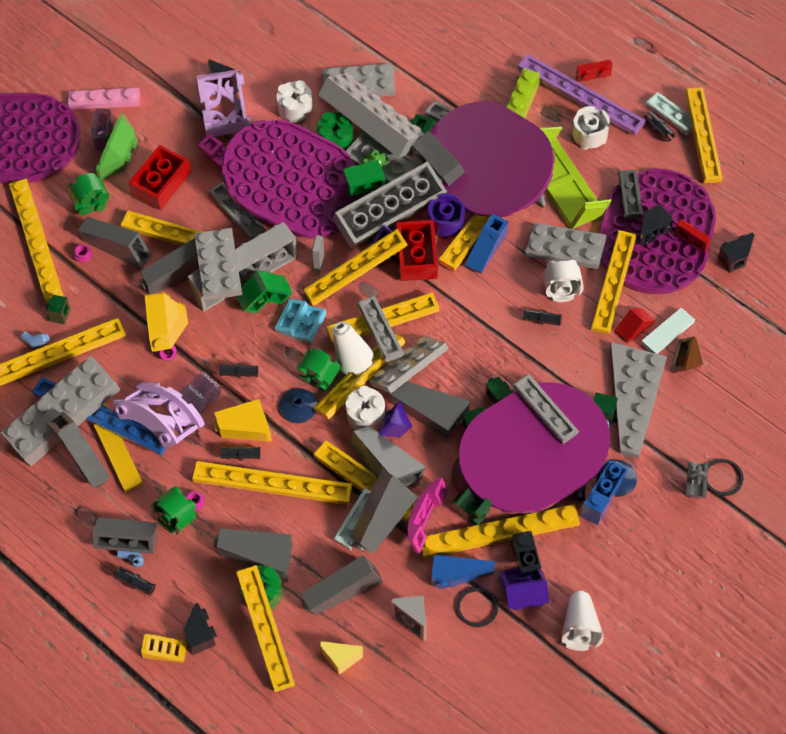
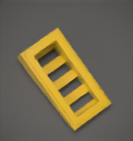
(158, 640)

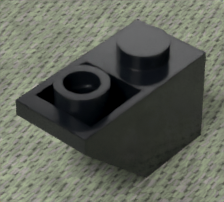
(655, 223)
(735, 253)
(525, 551)
(197, 632)

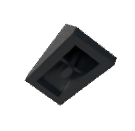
(215, 67)

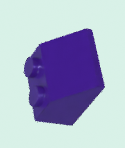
(524, 588)

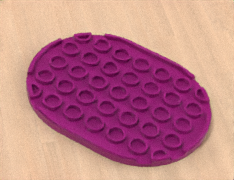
(35, 136)
(502, 156)
(287, 176)
(668, 261)
(521, 463)

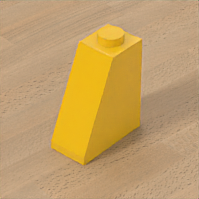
(243, 422)

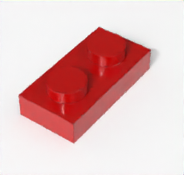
(594, 70)
(693, 236)

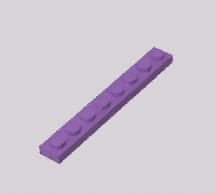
(582, 95)

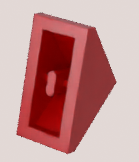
(633, 324)

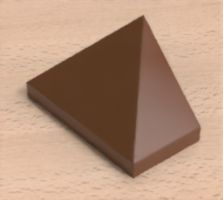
(686, 355)

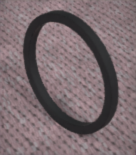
(738, 469)
(477, 624)

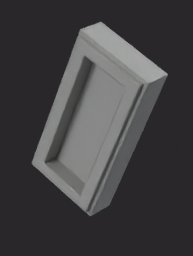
(318, 253)

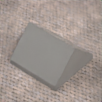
(411, 614)

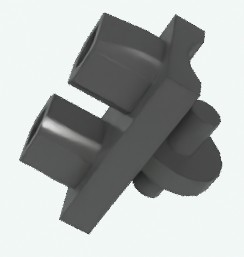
(696, 480)

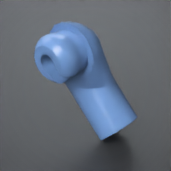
(35, 341)
(134, 557)

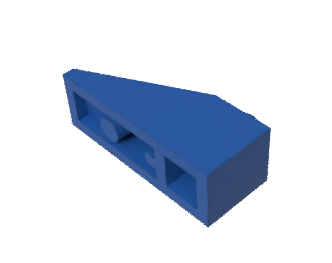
(457, 571)

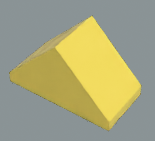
(341, 655)

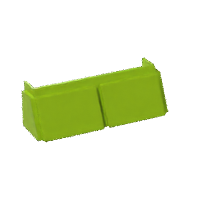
(568, 188)

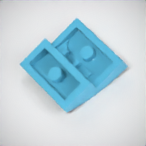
(300, 320)

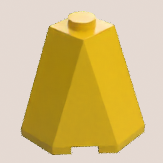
(165, 320)

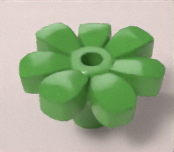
(376, 156)

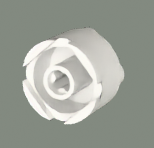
(294, 101)
(590, 127)
(563, 280)
(365, 408)

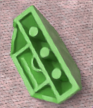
(118, 149)

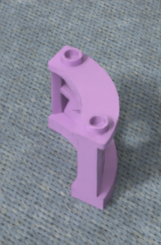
(208, 89)
(180, 413)

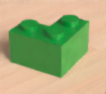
(364, 178)
(263, 288)

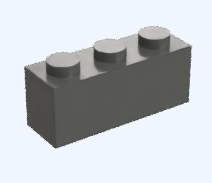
(440, 160)
(125, 535)

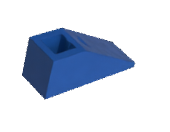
(487, 243)
(603, 492)

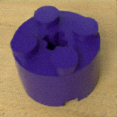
(447, 214)

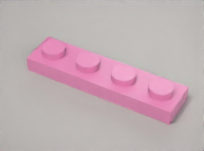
(104, 98)

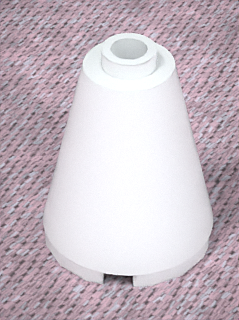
(350, 349)
(581, 623)

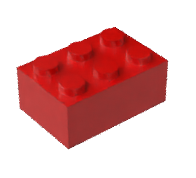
(159, 177)
(419, 257)

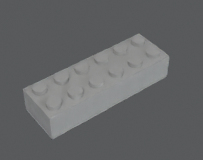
(371, 114)
(388, 205)
(263, 253)
(75, 395)

